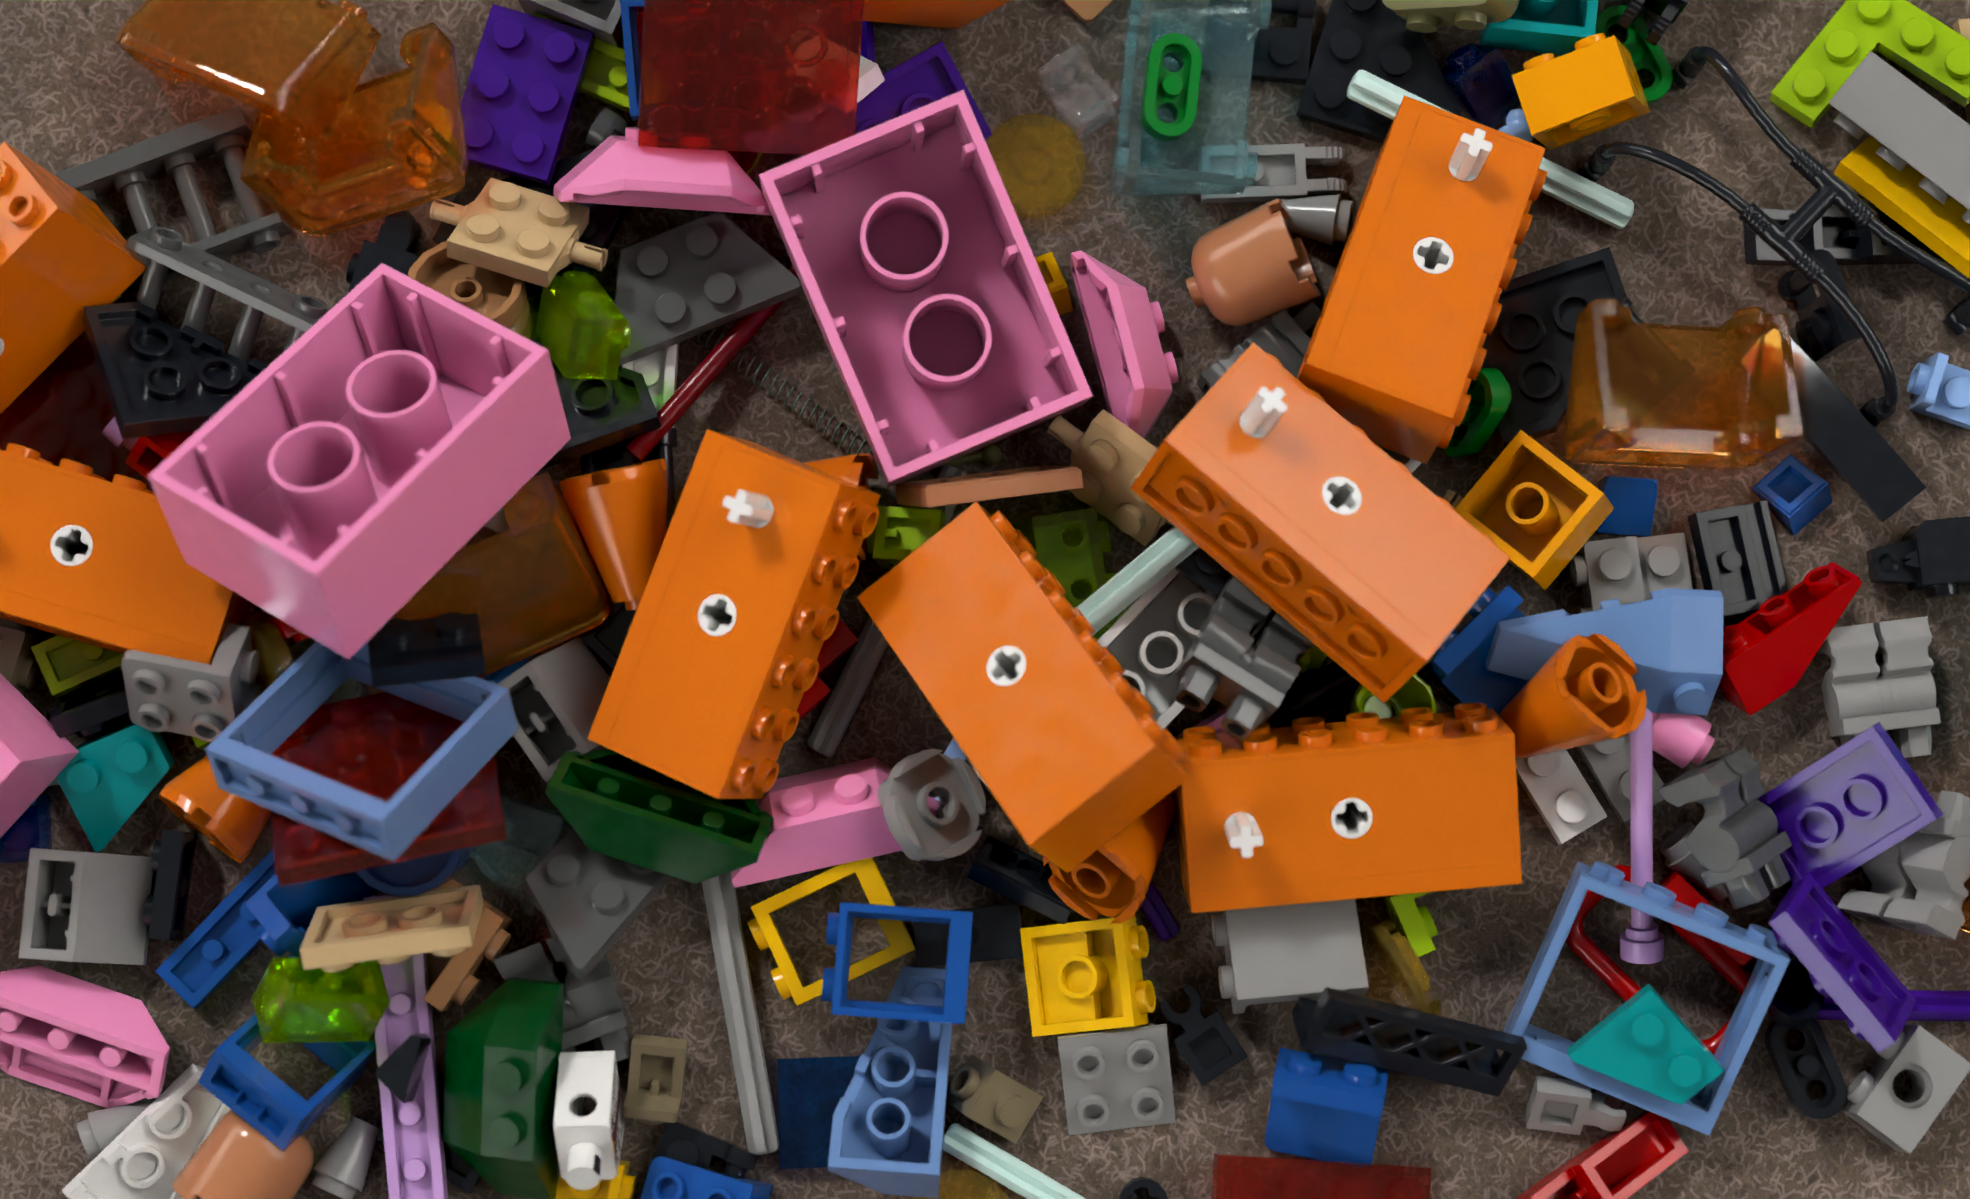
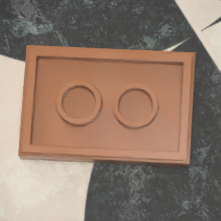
(988, 485)

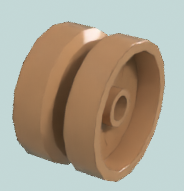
(479, 289)

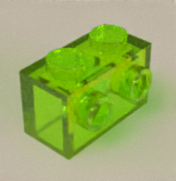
(582, 327)
(1072, 550)
(319, 1005)

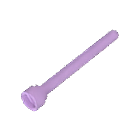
(1641, 939)

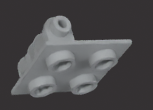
(1116, 1079)

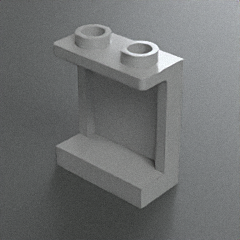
(1289, 952)

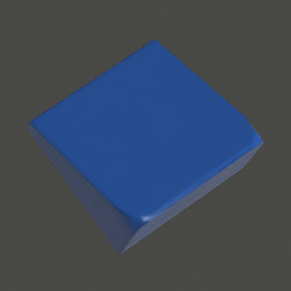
(1794, 493)
(1633, 505)

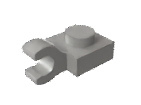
(1568, 1105)

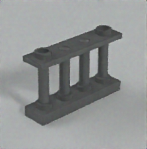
(177, 156)
(168, 250)

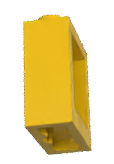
(768, 936)

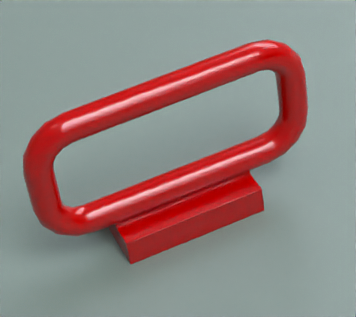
(1723, 958)

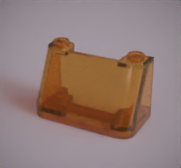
(275, 55)
(388, 153)
(1680, 391)
(524, 583)

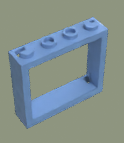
(248, 770)
(1551, 1050)

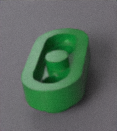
(1646, 57)
(1170, 89)
(1486, 408)

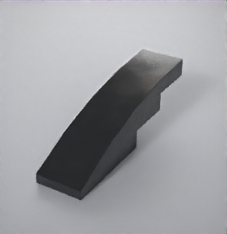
(1838, 236)
(1851, 442)

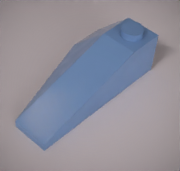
(1669, 638)
(894, 1109)

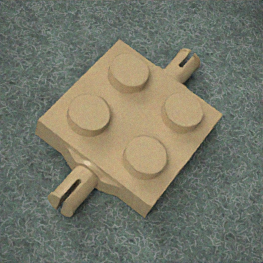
(518, 232)
(1110, 464)

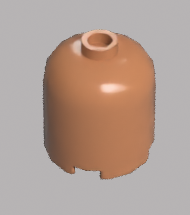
(1251, 267)
(244, 1165)

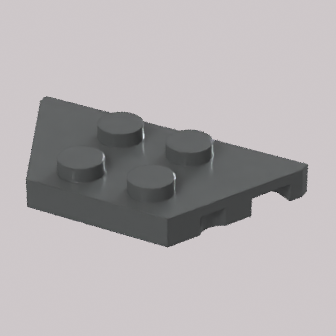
(695, 283)
(589, 898)

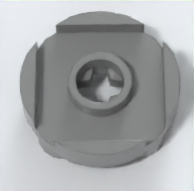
(907, 811)

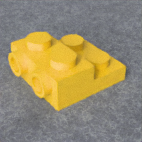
(1086, 976)

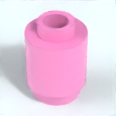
(1681, 737)

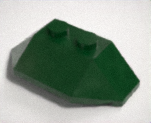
(655, 819)
(505, 1086)

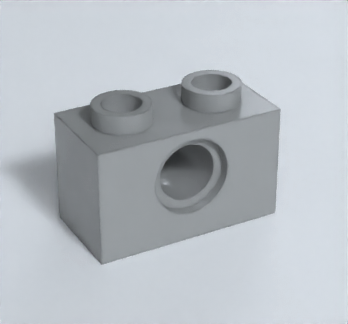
(1934, 1075)

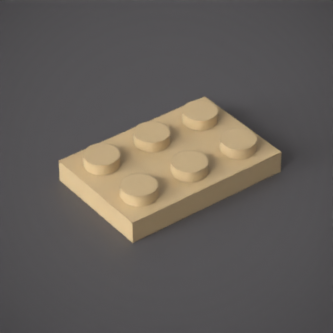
(392, 928)

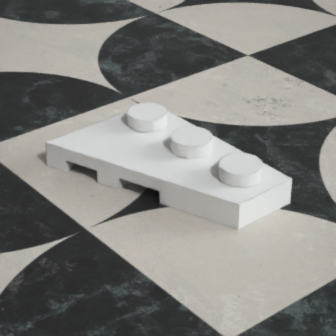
(154, 1146)

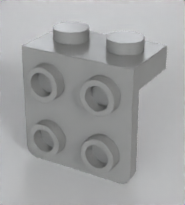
(193, 695)

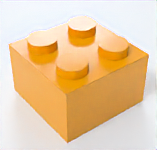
(1580, 91)
(1535, 509)

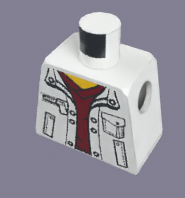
(588, 1144)

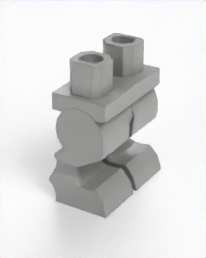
(1895, 693)
(1921, 877)

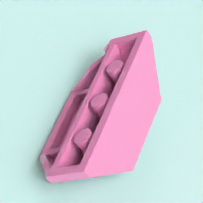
(660, 178)
(1124, 343)
(823, 821)
(79, 1038)

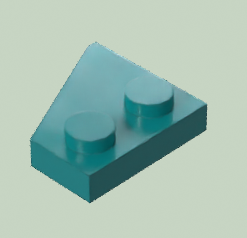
(113, 778)
(1648, 1049)

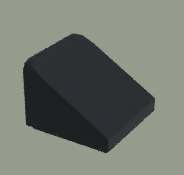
(404, 1067)

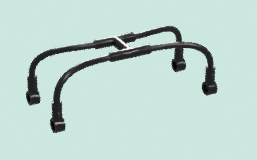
(1785, 238)

